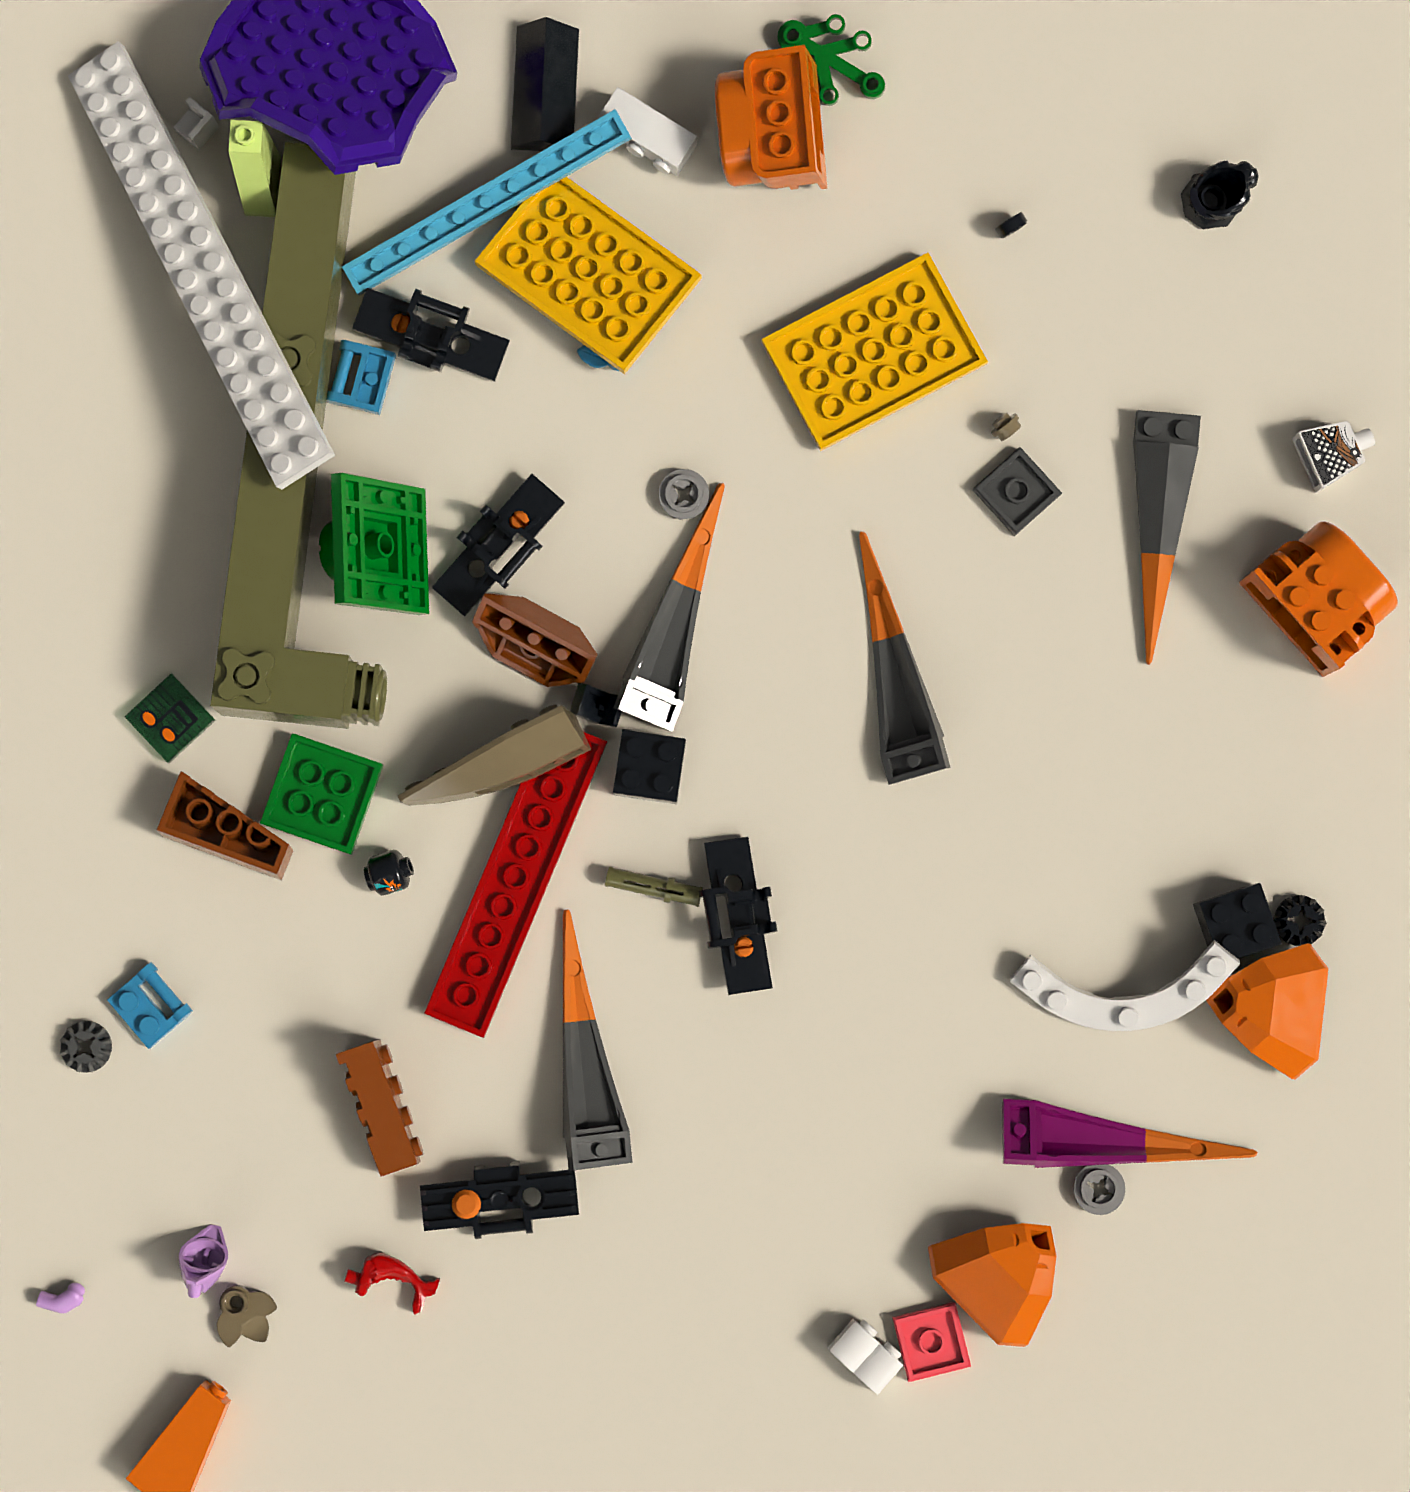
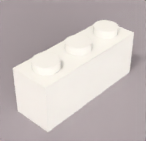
(652, 133)

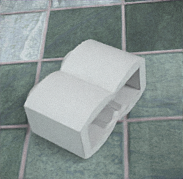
(866, 1356)

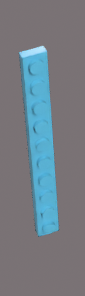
(487, 202)

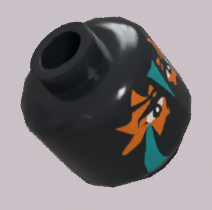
(388, 872)

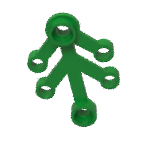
(826, 55)

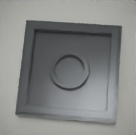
(1017, 491)

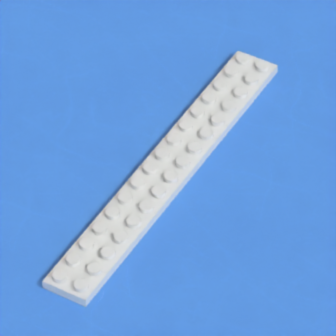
(201, 267)

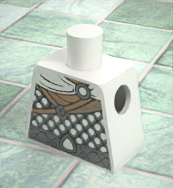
(1331, 451)

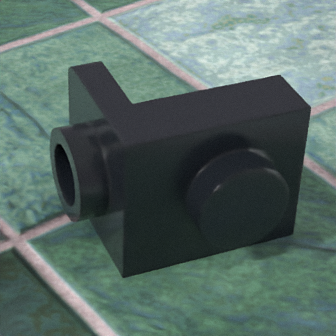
(595, 705)

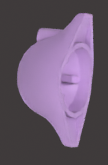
(203, 1260)

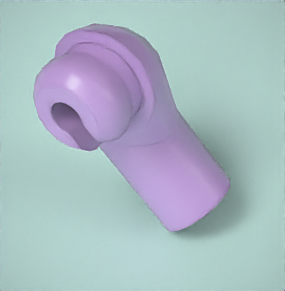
(64, 1302)

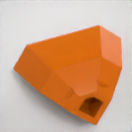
(1277, 1008)
(999, 1277)

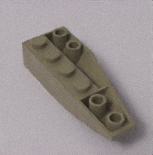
(506, 761)

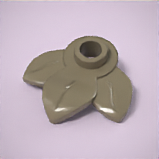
(246, 1320)

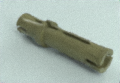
(616, 879)

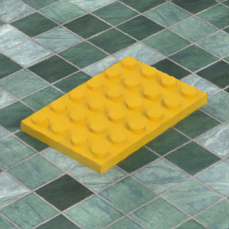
(589, 271)
(874, 351)

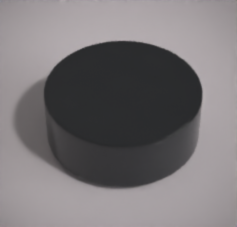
(1011, 225)

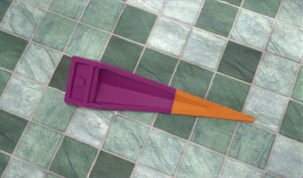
(1061, 1138)

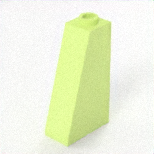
(255, 167)

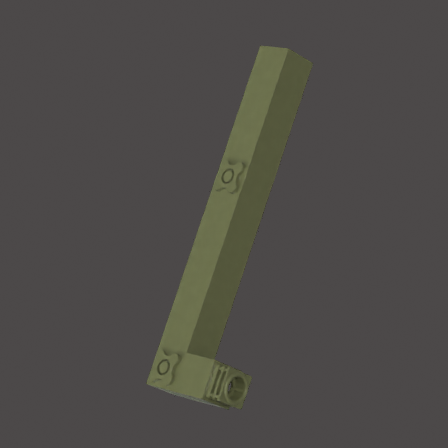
(256, 658)

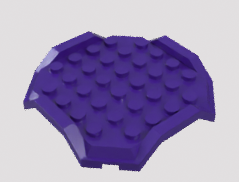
(329, 73)

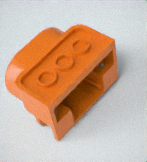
(771, 120)
(1322, 595)

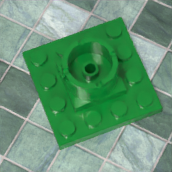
(377, 545)

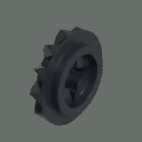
(1289, 931)

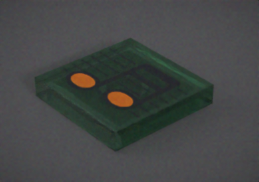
(170, 718)

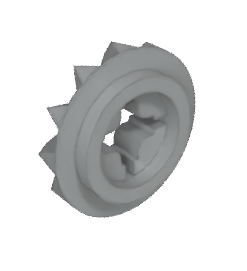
(682, 479)
(1102, 1203)

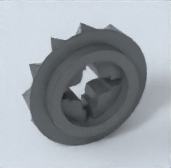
(100, 1046)

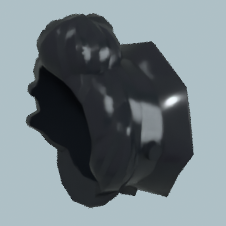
(1218, 193)

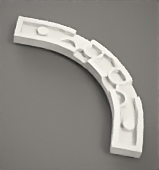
(1127, 1012)

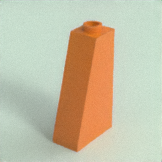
(184, 1445)

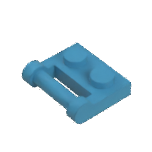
(370, 381)
(140, 1010)

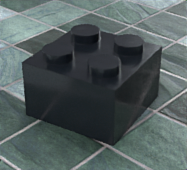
(649, 766)
(1238, 921)

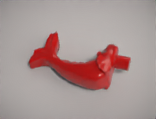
(383, 1266)

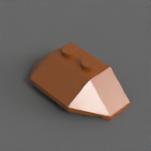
(534, 640)

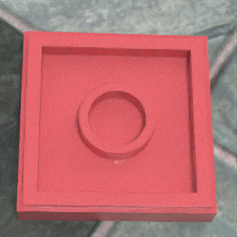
(931, 1341)

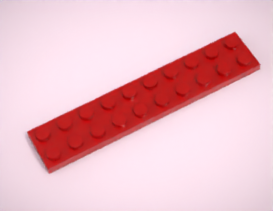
(511, 892)

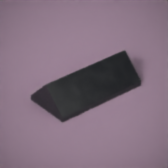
(544, 84)

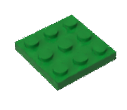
(321, 793)

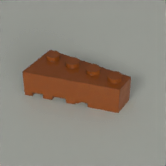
(217, 828)
(381, 1107)

